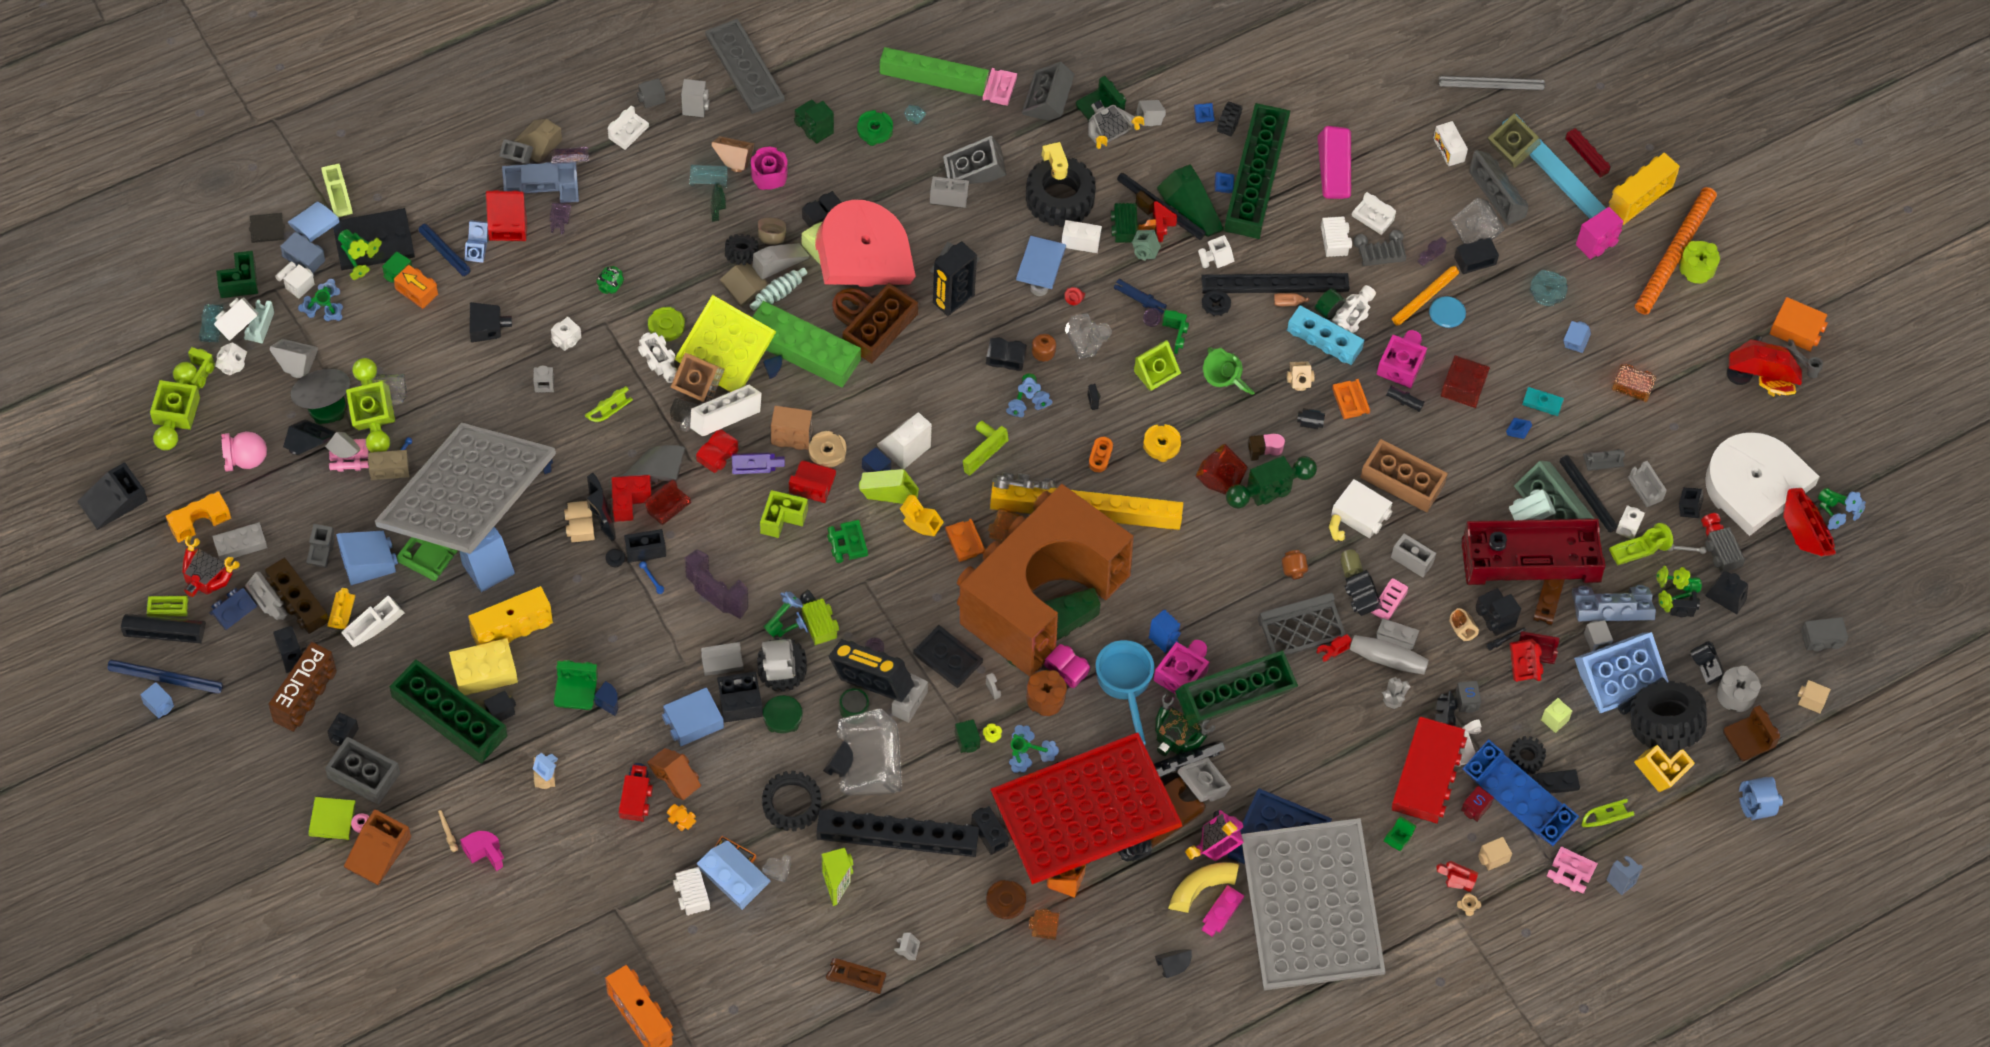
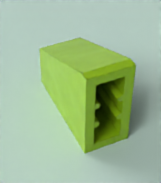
(888, 486)

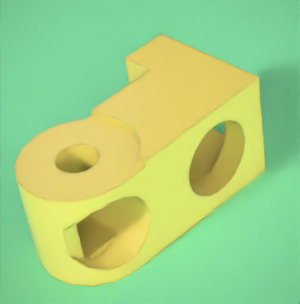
(1057, 160)

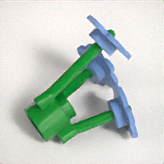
(1852, 502)
(774, 626)
(1021, 744)

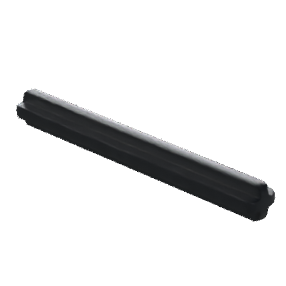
(1588, 493)

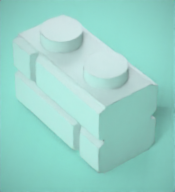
(1534, 507)

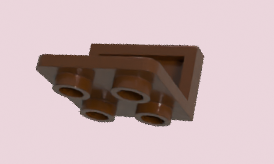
(1752, 735)

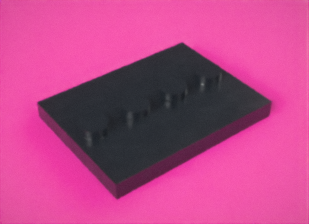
(387, 226)

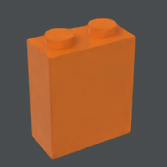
(1799, 324)

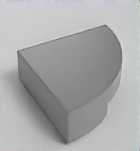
(990, 683)

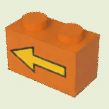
(416, 286)

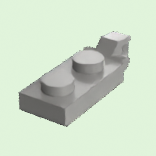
(265, 596)

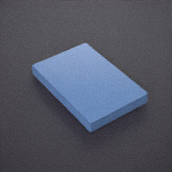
(1041, 262)

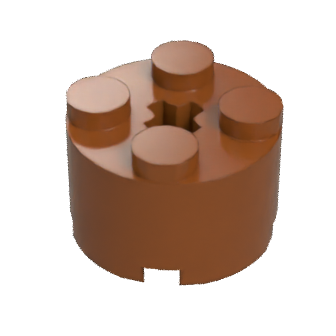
(1046, 692)

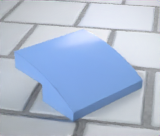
(314, 221)

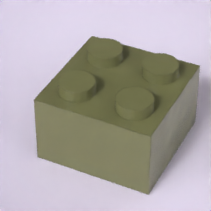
(1514, 140)

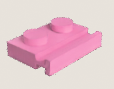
(1000, 87)

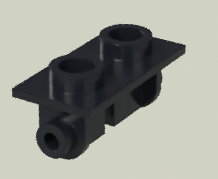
(1447, 705)

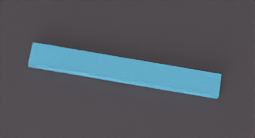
(1566, 180)

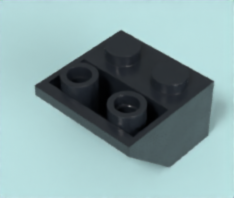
(739, 697)

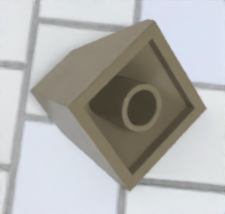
(542, 136)

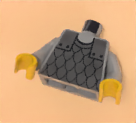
(1110, 123)

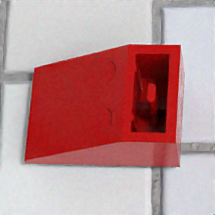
(506, 216)

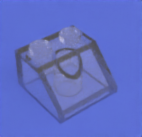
(1477, 222)

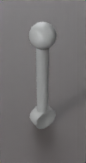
(1702, 550)

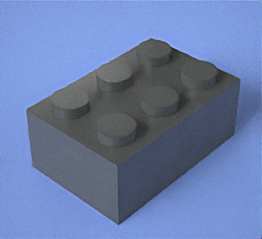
(362, 770)

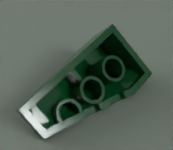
(1188, 196)

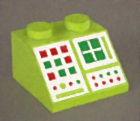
(837, 872)

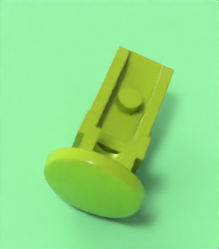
(1653, 539)

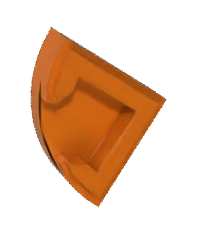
(1150, 225)

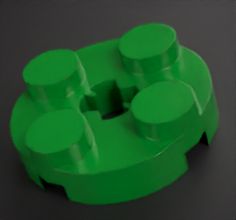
(875, 136)

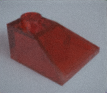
(1221, 470)

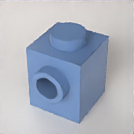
(1577, 336)
(157, 700)

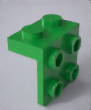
(575, 685)

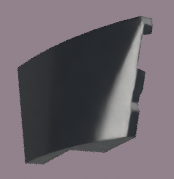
(599, 507)

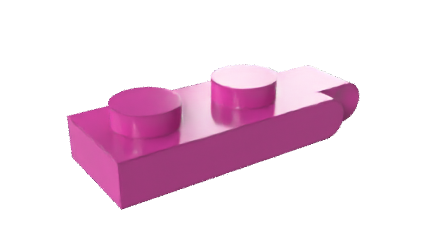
(1222, 911)

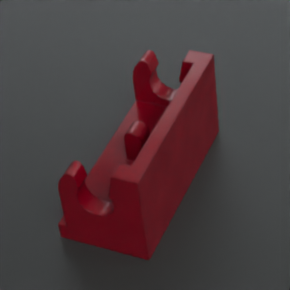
(1547, 643)

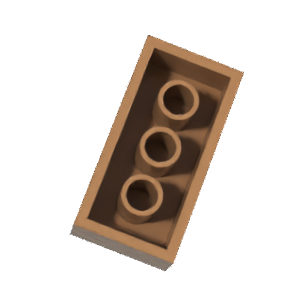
(1404, 475)

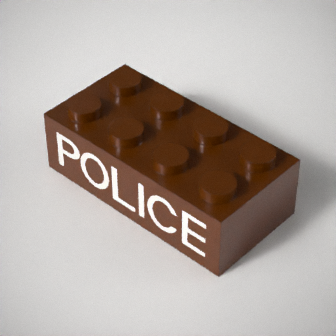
(302, 687)

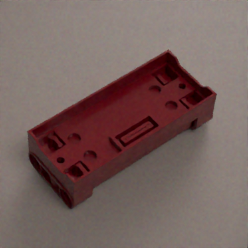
(1534, 551)

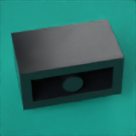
(645, 545)

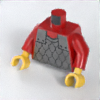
(204, 571)

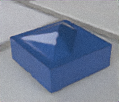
(1204, 113)
(1224, 182)
(1519, 428)

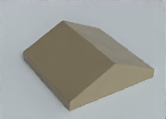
(743, 283)

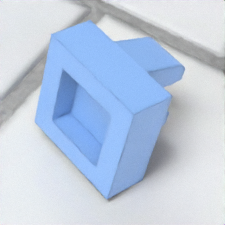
(545, 765)

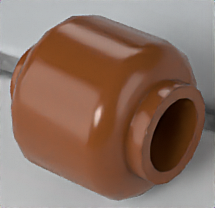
(1043, 347)
(1294, 564)

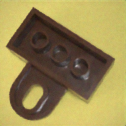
(876, 320)

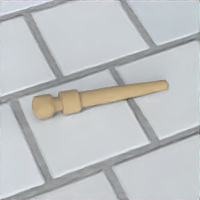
(450, 838)

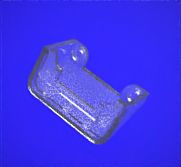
(875, 751)

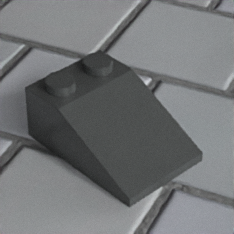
(976, 162)

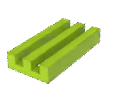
(167, 609)

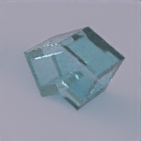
(914, 114)

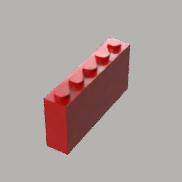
(1429, 770)

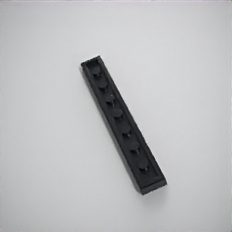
(1275, 283)

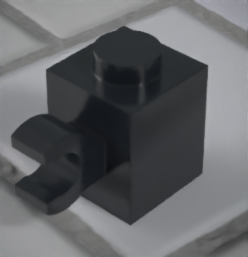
(341, 728)

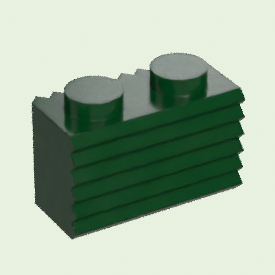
(1125, 222)

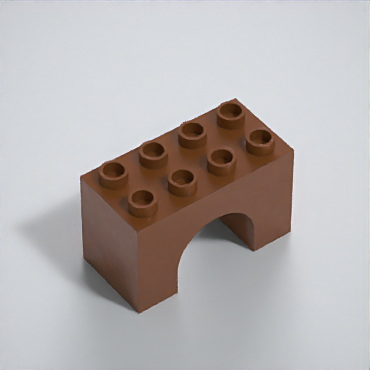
(1056, 542)

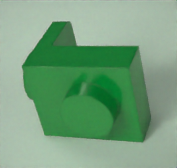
(1400, 834)

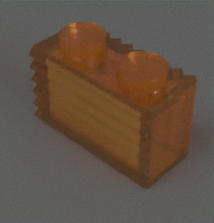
(1634, 382)

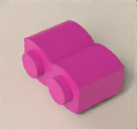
(1068, 665)

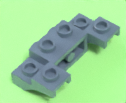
(543, 178)
(1614, 607)

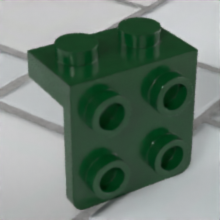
(1106, 93)

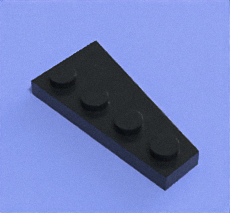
(1176, 762)

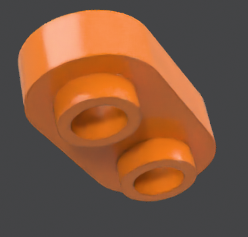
(1099, 455)

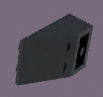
(113, 496)

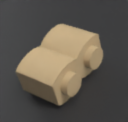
(580, 522)

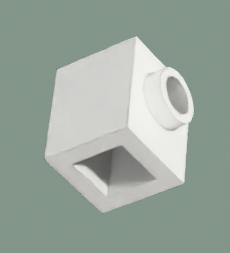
(1630, 522)

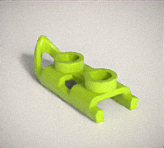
(605, 405)
(1604, 817)

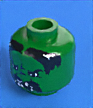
(610, 280)

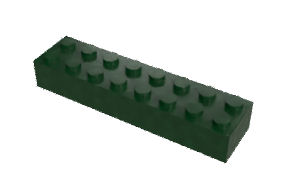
(1257, 171)

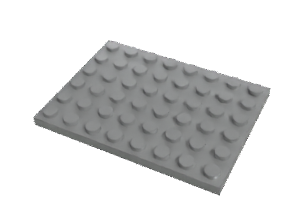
(465, 487)
(1312, 904)

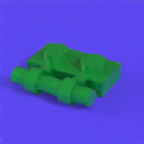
(853, 539)

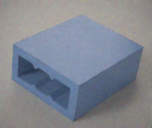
(692, 717)

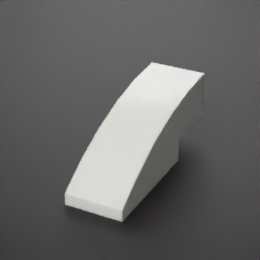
(373, 621)

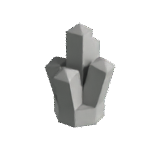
(1395, 692)

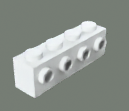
(725, 410)

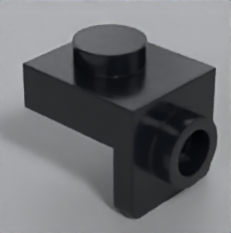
(1685, 608)

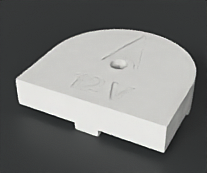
(1752, 478)

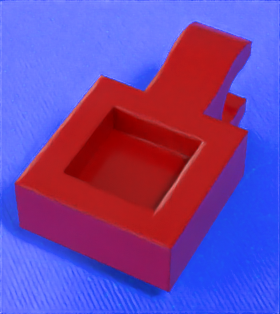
(1338, 646)

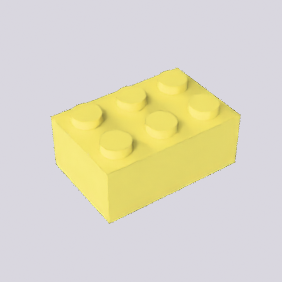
(483, 667)

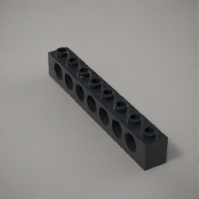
(906, 840)

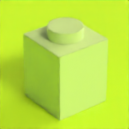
(1556, 715)

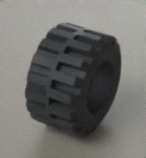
(800, 669)

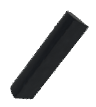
(163, 628)

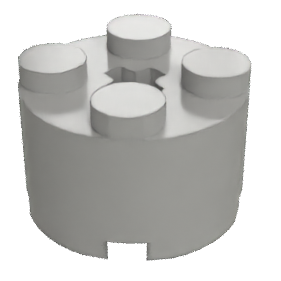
(779, 659)
(1738, 689)

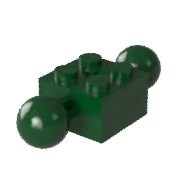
(1270, 481)

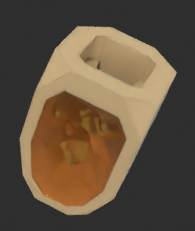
(1463, 624)

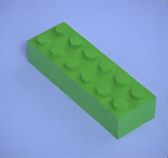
(809, 345)

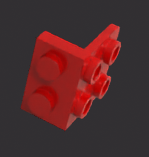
(812, 481)

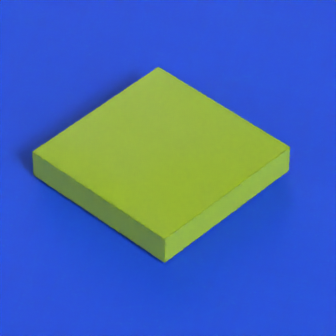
(332, 818)

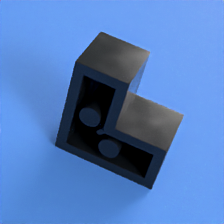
(1498, 611)

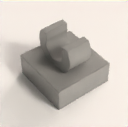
(908, 946)

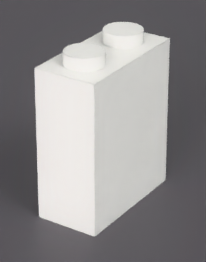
(1362, 509)

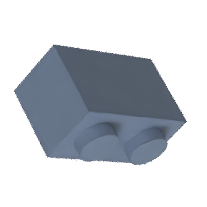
(302, 252)

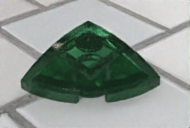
(718, 202)

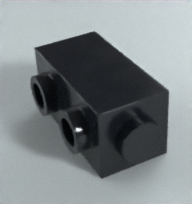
(990, 830)

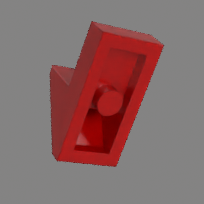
(1164, 219)

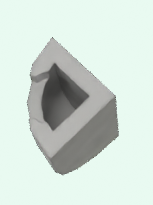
(342, 445)

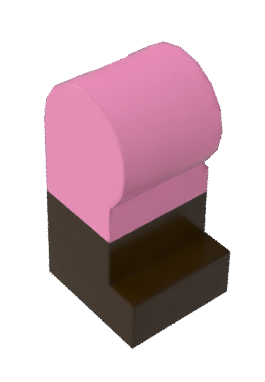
(1265, 445)

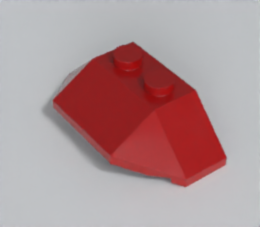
(1766, 361)
(1807, 524)

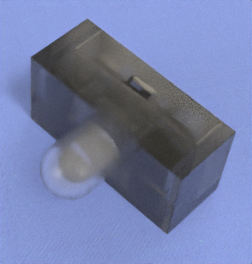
(681, 412)

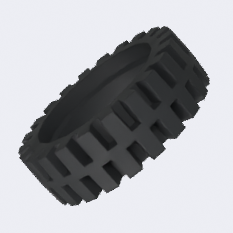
(785, 780)

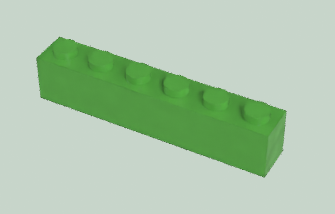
(933, 71)

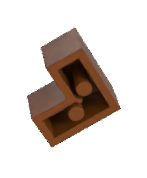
(676, 772)

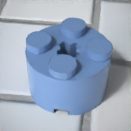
(1760, 798)

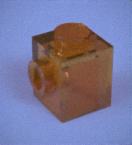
(1044, 924)

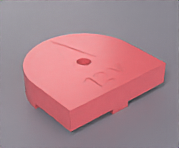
(863, 246)

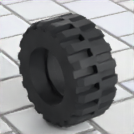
(1055, 209)
(1668, 715)

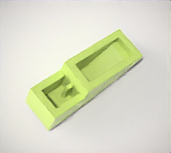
(336, 190)

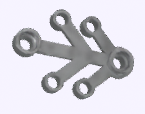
(1006, 479)

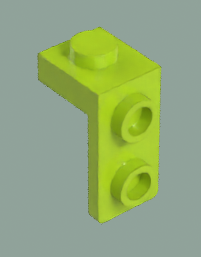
(203, 359)

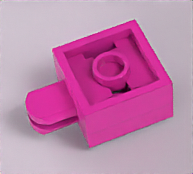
(1403, 359)
(1182, 665)

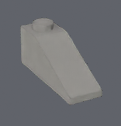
(777, 258)

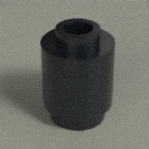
(1311, 418)

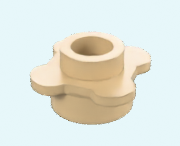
(1469, 898)

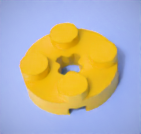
(1161, 433)

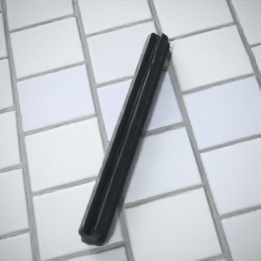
(1181, 220)

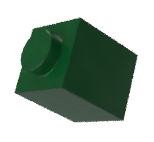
(967, 736)

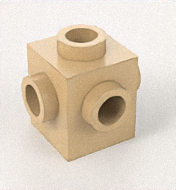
(1300, 375)

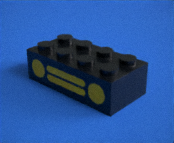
(954, 278)
(871, 670)

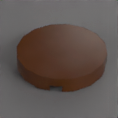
(1006, 899)

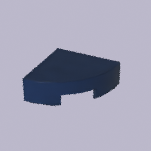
(773, 366)

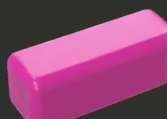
(1335, 162)

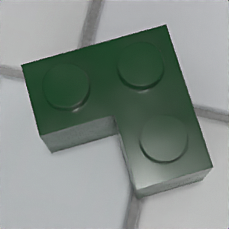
(815, 120)
(241, 279)

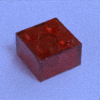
(1465, 381)

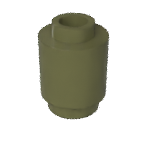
(1350, 563)

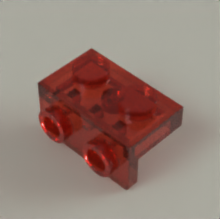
(666, 502)

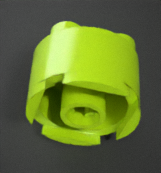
(1699, 261)

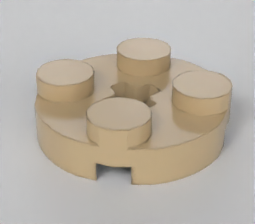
(827, 459)

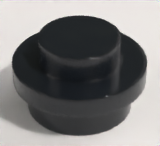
(615, 557)

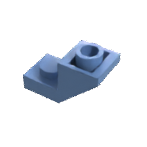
(477, 241)

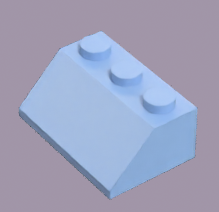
(733, 874)

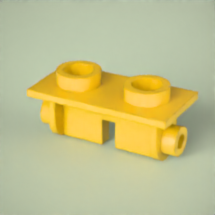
(341, 609)

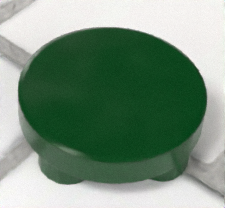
(329, 413)
(782, 714)

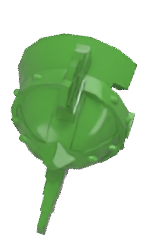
(1224, 369)

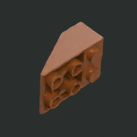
(377, 847)

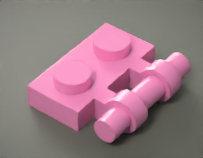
(357, 464)
(1574, 865)

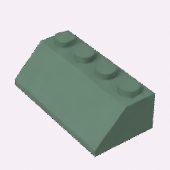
(1564, 500)

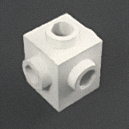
(565, 334)
(231, 359)

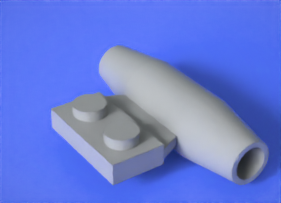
(1392, 647)

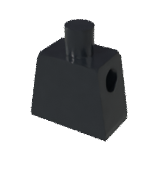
(486, 322)
(1729, 591)
(287, 644)

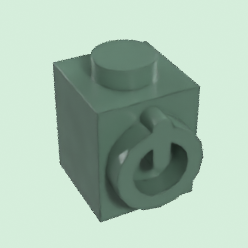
(1146, 244)

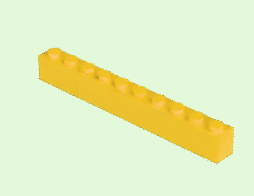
(1116, 507)

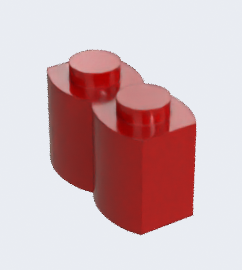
(717, 451)

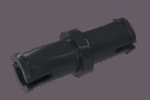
(1405, 398)

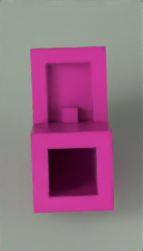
(483, 844)

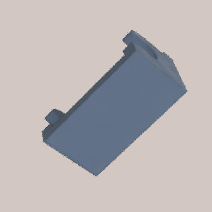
(1623, 877)

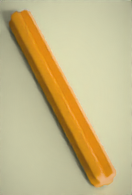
(1425, 295)

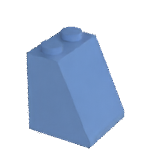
(366, 555)
(488, 561)

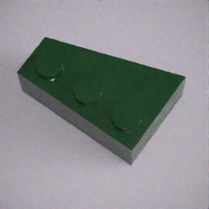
(1075, 610)

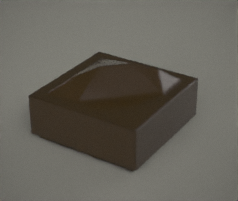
(1144, 202)

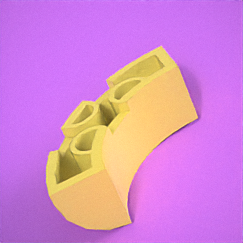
(1199, 879)

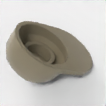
(771, 231)

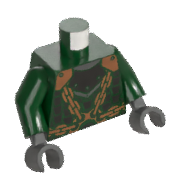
(1174, 730)

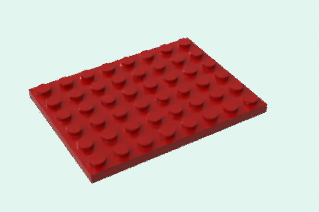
(1085, 808)

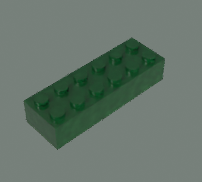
(1236, 688)
(448, 711)

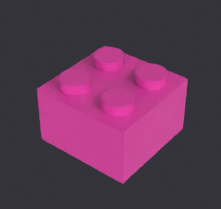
(1599, 233)

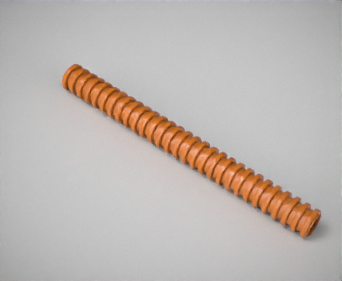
(1675, 250)

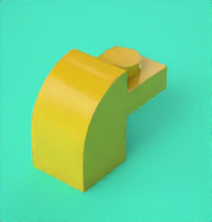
(920, 519)

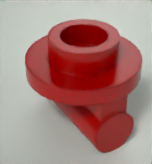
(1074, 295)

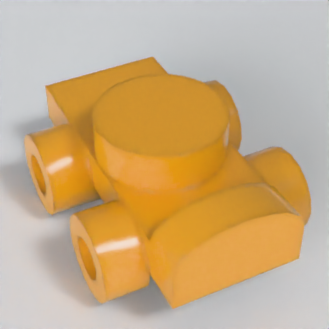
(679, 814)

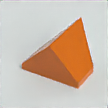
(1069, 881)

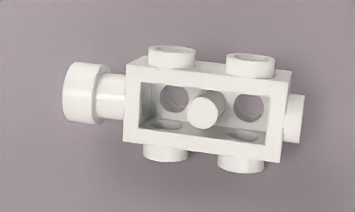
(1354, 309)
(660, 359)

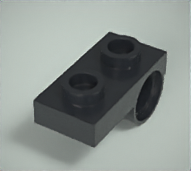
(1708, 661)

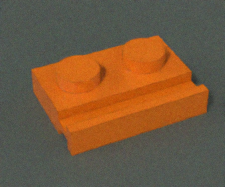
(1350, 399)
(965, 540)

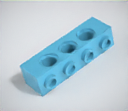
(1322, 327)

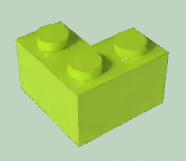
(781, 509)

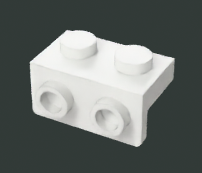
(626, 128)
(1374, 213)

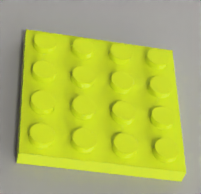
(729, 341)

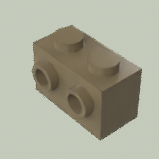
(388, 464)

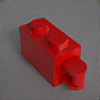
(635, 795)

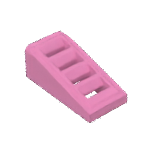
(1395, 589)

